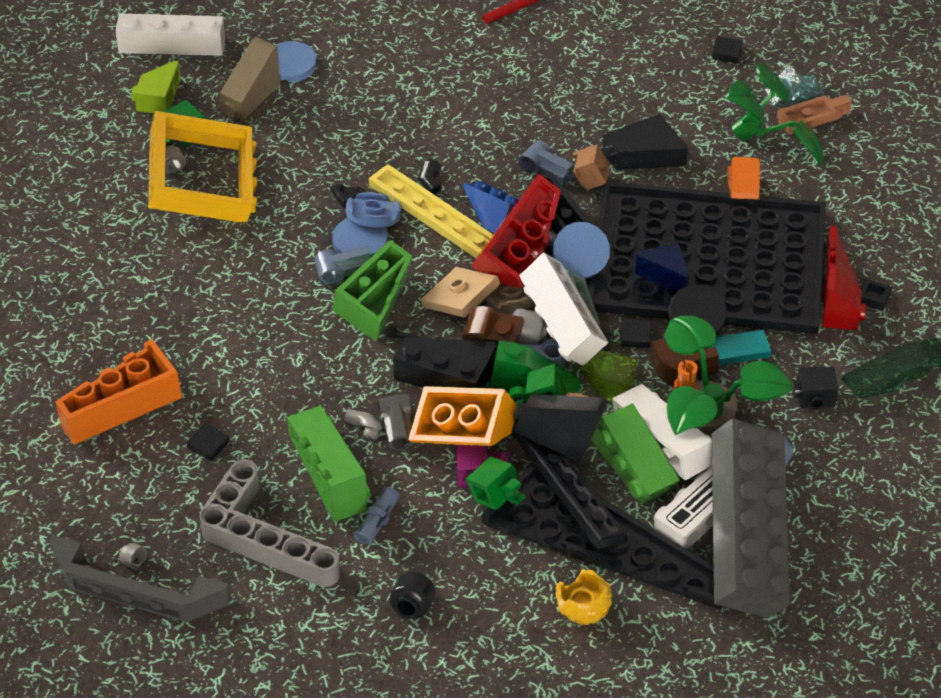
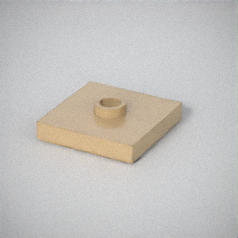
(460, 291)

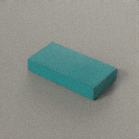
(742, 347)

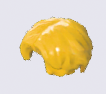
(584, 599)

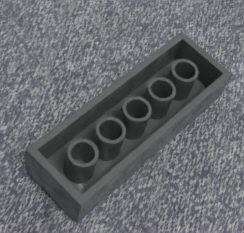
(750, 519)

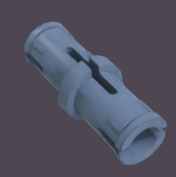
(377, 516)

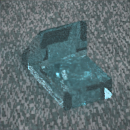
(799, 88)

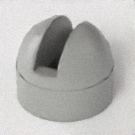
(130, 552)

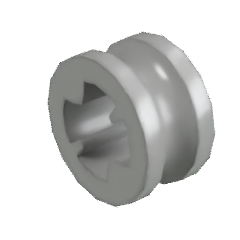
(178, 159)

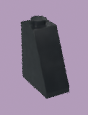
(645, 145)
(560, 422)

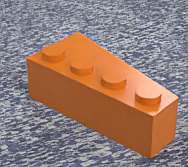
(119, 394)

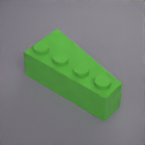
(329, 463)

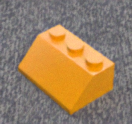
(463, 416)

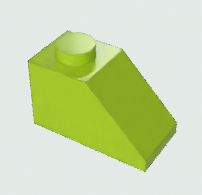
(157, 88)

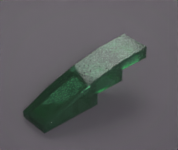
(894, 368)

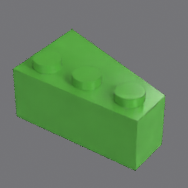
(373, 290)

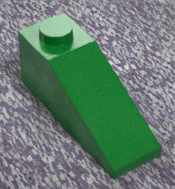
(515, 360)

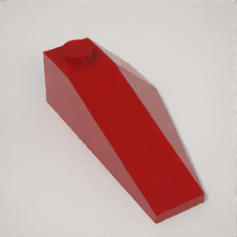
(521, 234)
(842, 291)

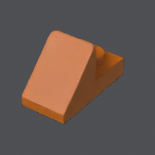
(744, 178)

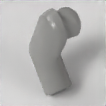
(366, 420)

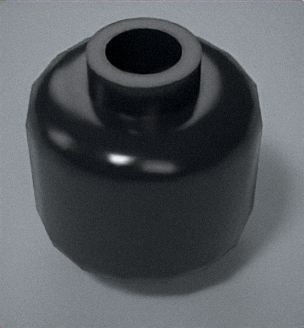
(412, 595)

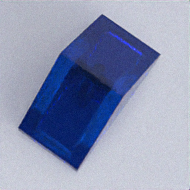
(663, 266)

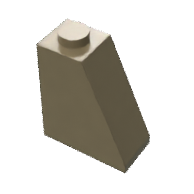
(251, 80)

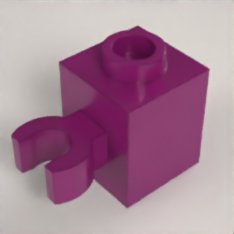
(470, 458)

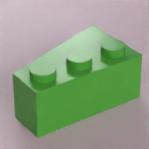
(634, 454)

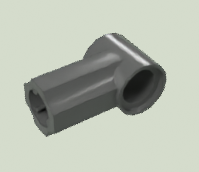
(396, 418)

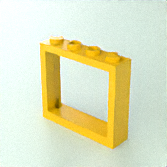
(207, 133)

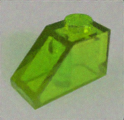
(610, 373)

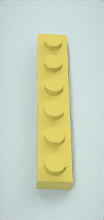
(430, 210)

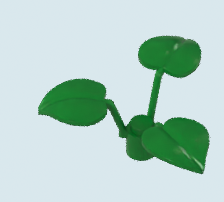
(752, 122)
(695, 409)

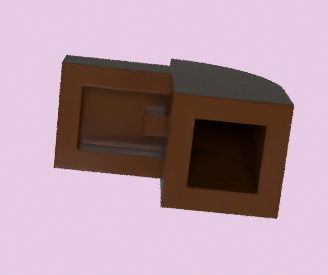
(493, 326)
(667, 361)

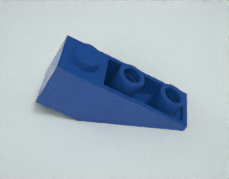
(489, 203)

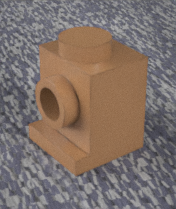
(586, 167)

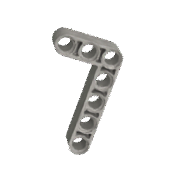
(228, 527)

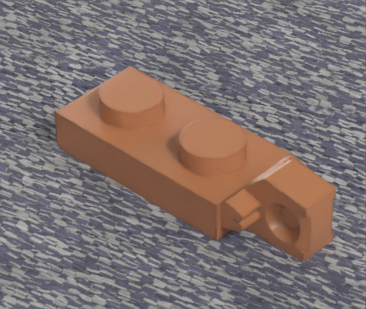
(815, 111)

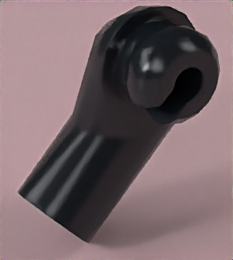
(427, 173)

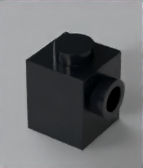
(816, 387)

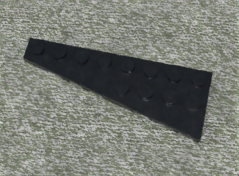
(643, 556)

